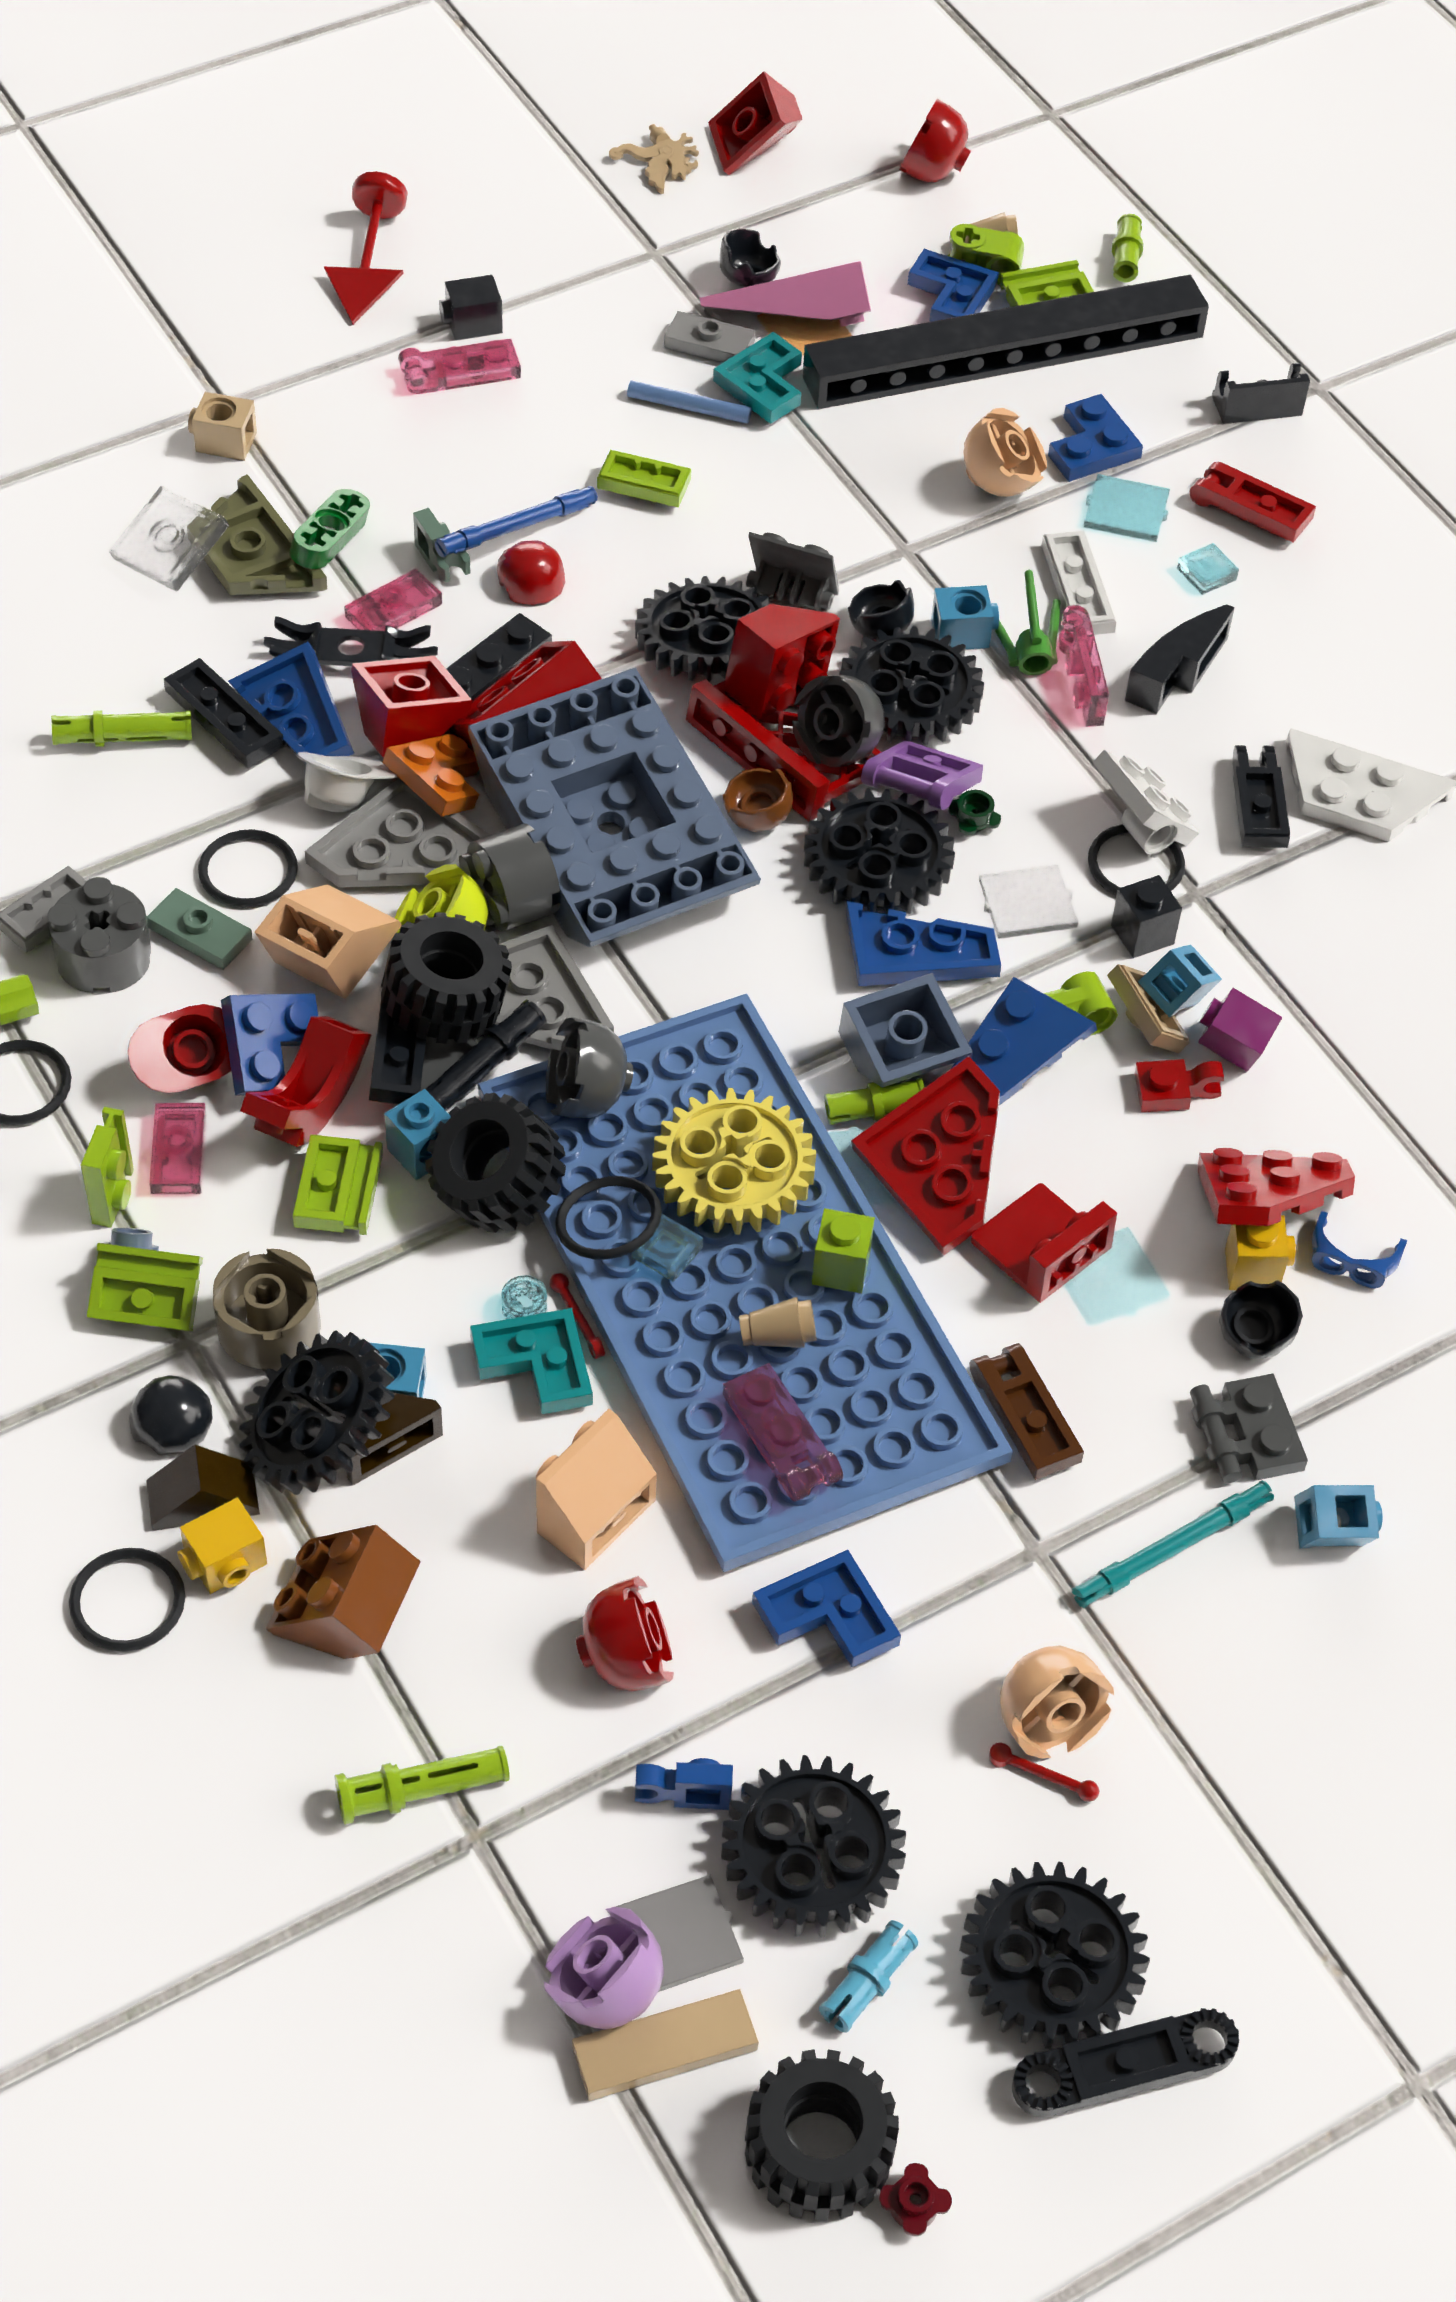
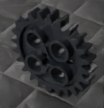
(694, 625)
(919, 682)
(879, 851)
(301, 1445)
(765, 1858)
(1024, 1991)

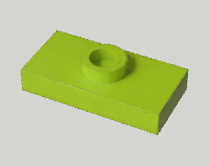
(644, 478)

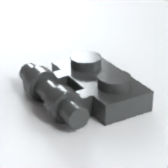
(1262, 1425)

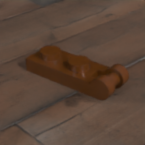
(1027, 1411)

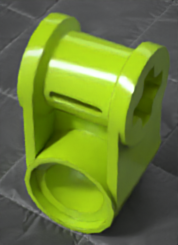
(987, 248)

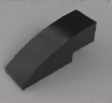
(1178, 658)

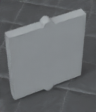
(690, 1929)

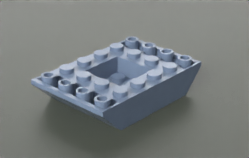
(601, 760)

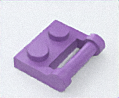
(922, 773)

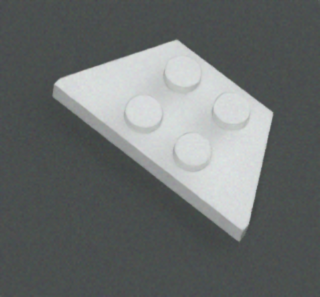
(1361, 787)

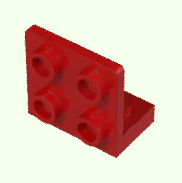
(1045, 1240)

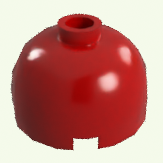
(938, 145)
(625, 1638)

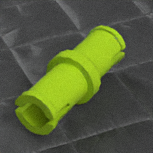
(1127, 247)
(870, 1101)

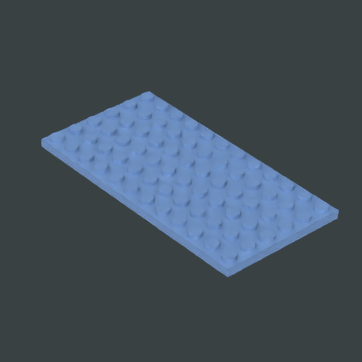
(874, 1383)

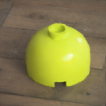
(448, 892)

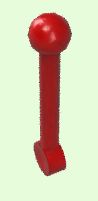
(559, 1283)
(1001, 1755)

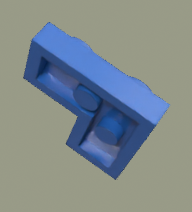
(960, 285)
(1099, 441)
(256, 1031)
(833, 1595)

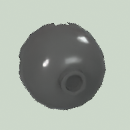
(838, 720)
(587, 1071)

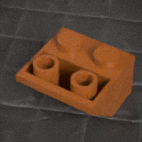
(344, 1592)

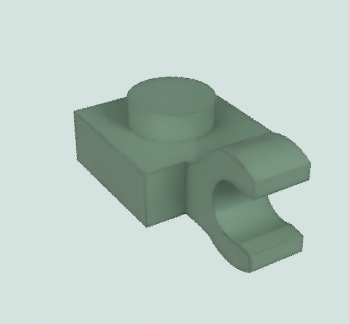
(426, 532)

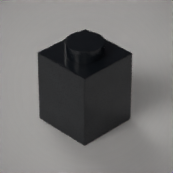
(472, 307)
(1146, 916)

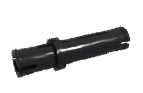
(497, 1045)

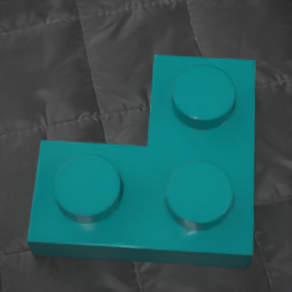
(757, 375)
(539, 1344)

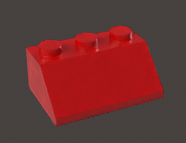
(543, 674)

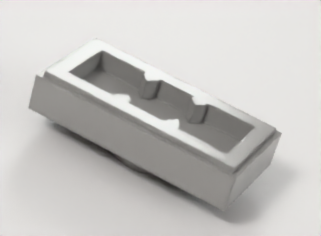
(707, 337)
(27, 917)

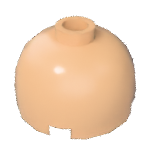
(1002, 455)
(1054, 1700)

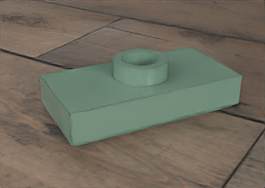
(199, 928)

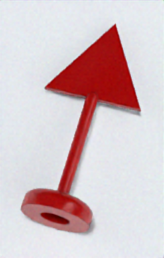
(379, 197)

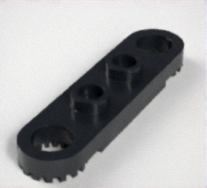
(1125, 2062)

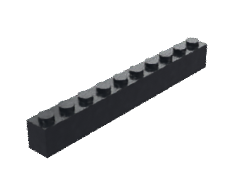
(1004, 341)

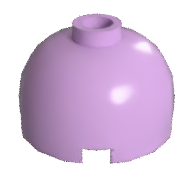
(605, 1970)

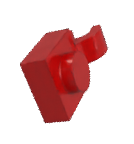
(1169, 1087)

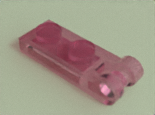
(459, 366)
(1084, 663)
(781, 1432)

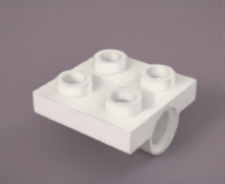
(1151, 814)

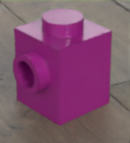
(1238, 1028)

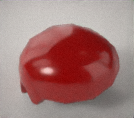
(531, 572)

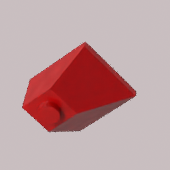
(753, 122)
(407, 700)

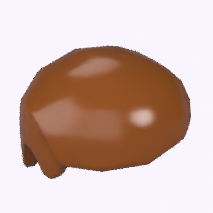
(758, 799)

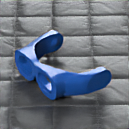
(1379, 1268)

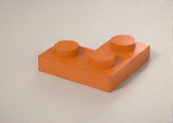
(437, 772)

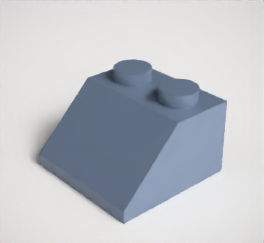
(902, 1031)

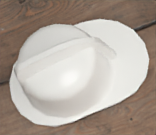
(340, 781)

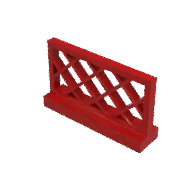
(753, 747)

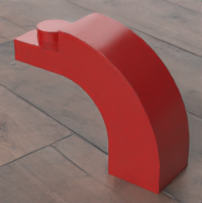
(313, 1084)

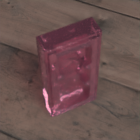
(394, 603)
(178, 1148)

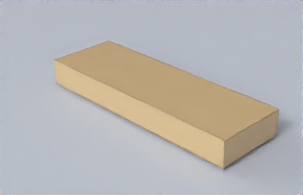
(664, 2044)

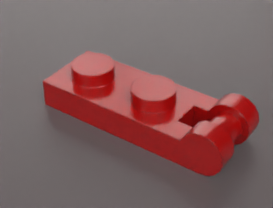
(1253, 501)

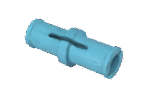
(868, 1976)

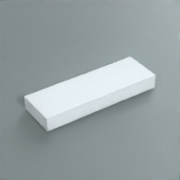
(1078, 577)

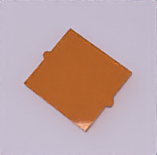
(802, 331)

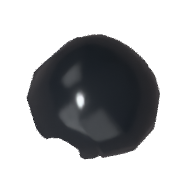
(746, 259)
(882, 608)
(1260, 1319)
(170, 1415)

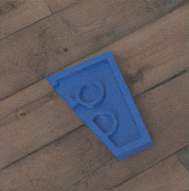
(297, 702)
(1024, 1036)

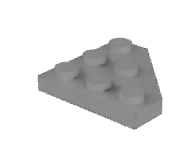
(391, 842)
(551, 980)

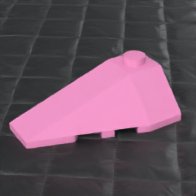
(820, 294)

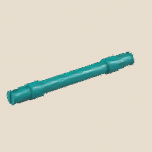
(1119, 1574)

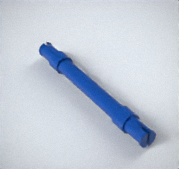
(474, 536)

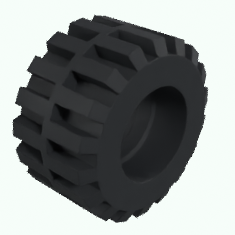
(442, 1006)
(470, 1142)
(828, 2088)

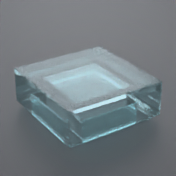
(1207, 568)
(669, 1249)

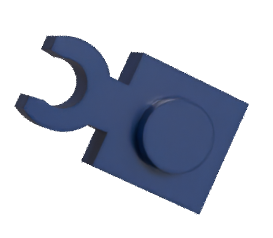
(694, 1784)

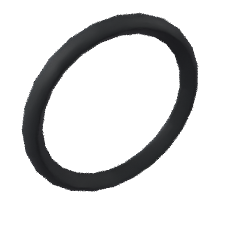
(247, 834)
(1113, 888)
(62, 1092)
(604, 1254)
(133, 1644)

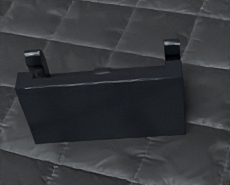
(1261, 398)

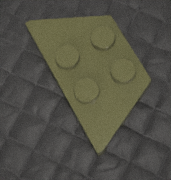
(256, 548)

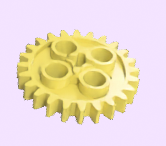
(734, 1161)

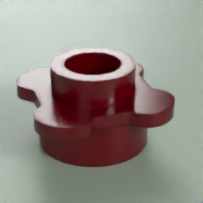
(910, 2216)

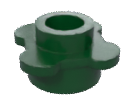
(974, 812)

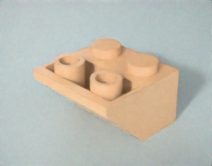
(326, 936)
(593, 1490)

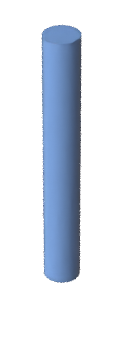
(689, 401)

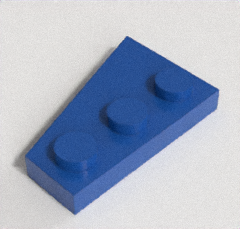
(902, 949)

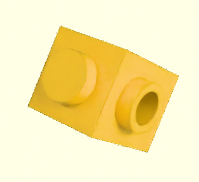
(1258, 1253)
(222, 1547)

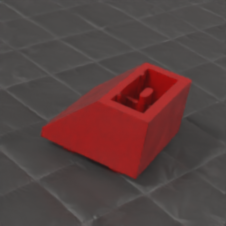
(777, 655)

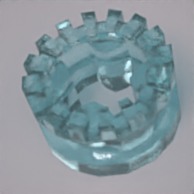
(532, 1288)

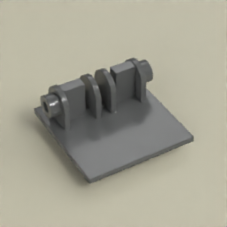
(787, 562)

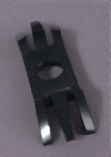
(325, 641)

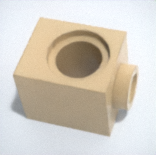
(223, 425)

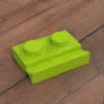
(1044, 283)
(105, 1168)
(337, 1184)
(145, 1287)

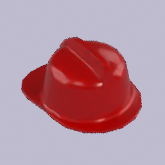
(180, 1049)

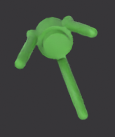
(1033, 650)

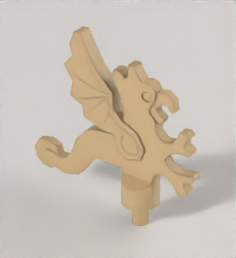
(660, 154)

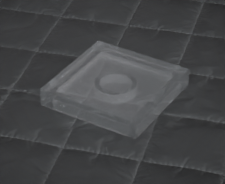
(168, 538)

